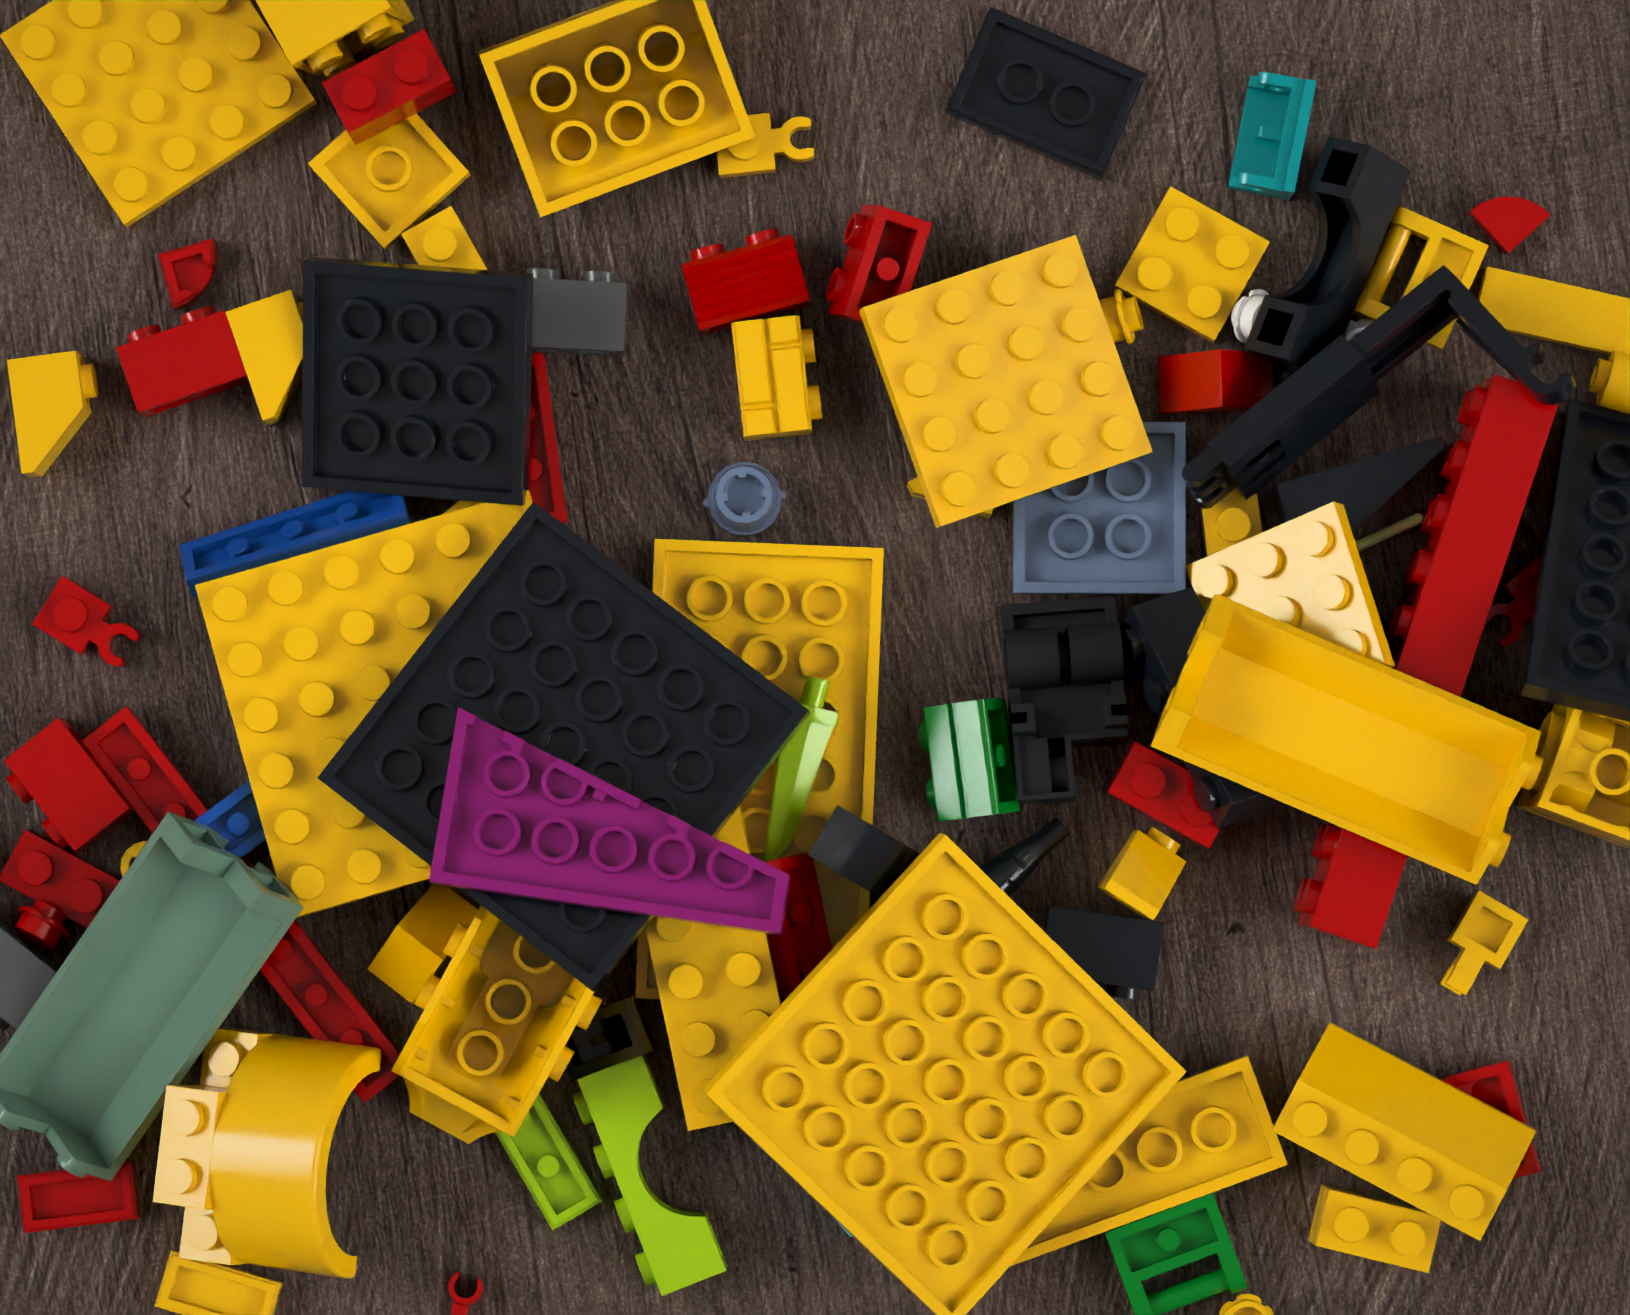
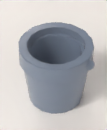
(744, 499)

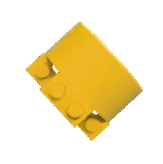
(255, 1149)

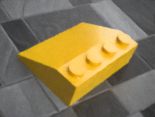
(615, 97)

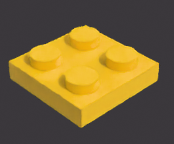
(390, 177)
(1191, 264)

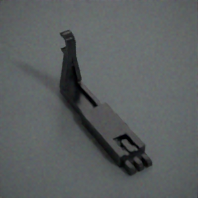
(1345, 379)

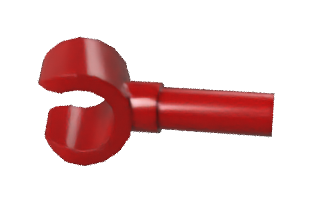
(461, 1305)

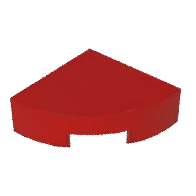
(1508, 220)
(188, 271)

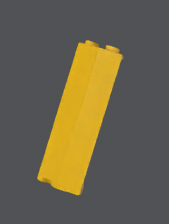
(1348, 740)

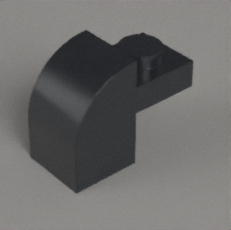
(861, 852)

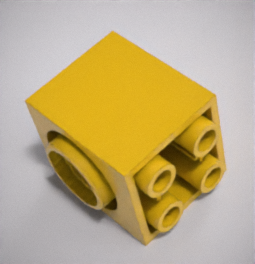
(327, 33)
(1583, 774)

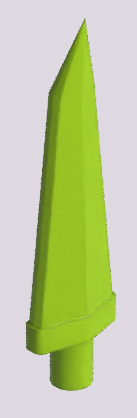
(798, 767)

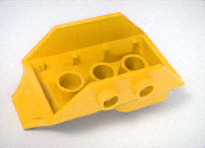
(490, 1031)

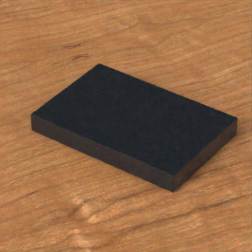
(1045, 93)

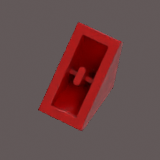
(1212, 382)

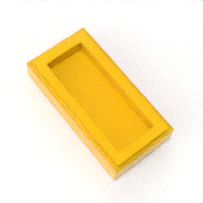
(215, 1289)

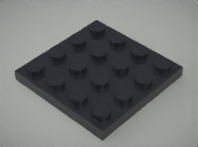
(416, 380)

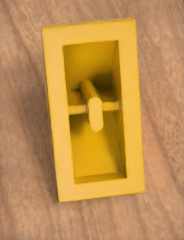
(419, 940)

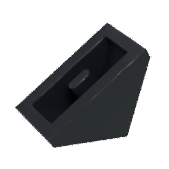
(612, 1037)

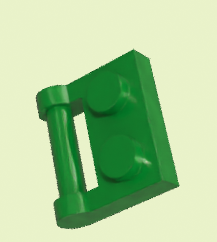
(1171, 1241)

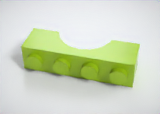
(675, 1242)

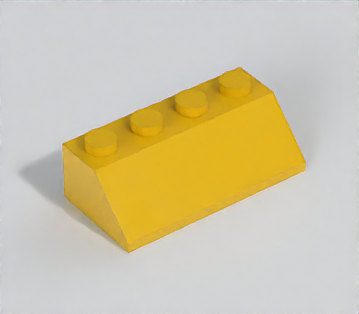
(1404, 1130)

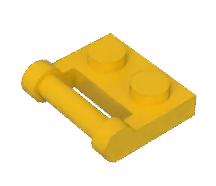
(1443, 247)

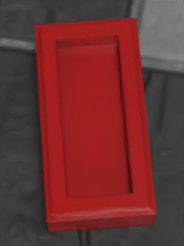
(65, 1201)

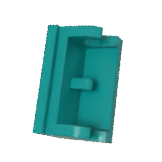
(1272, 135)

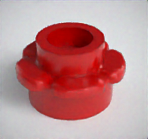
(41, 925)

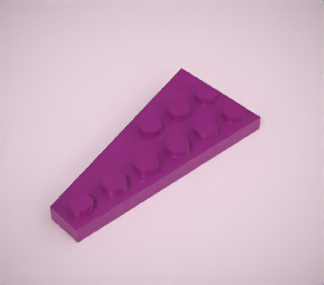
(560, 835)

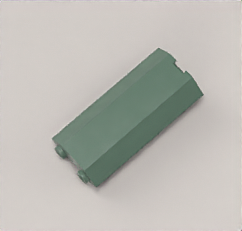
(141, 995)

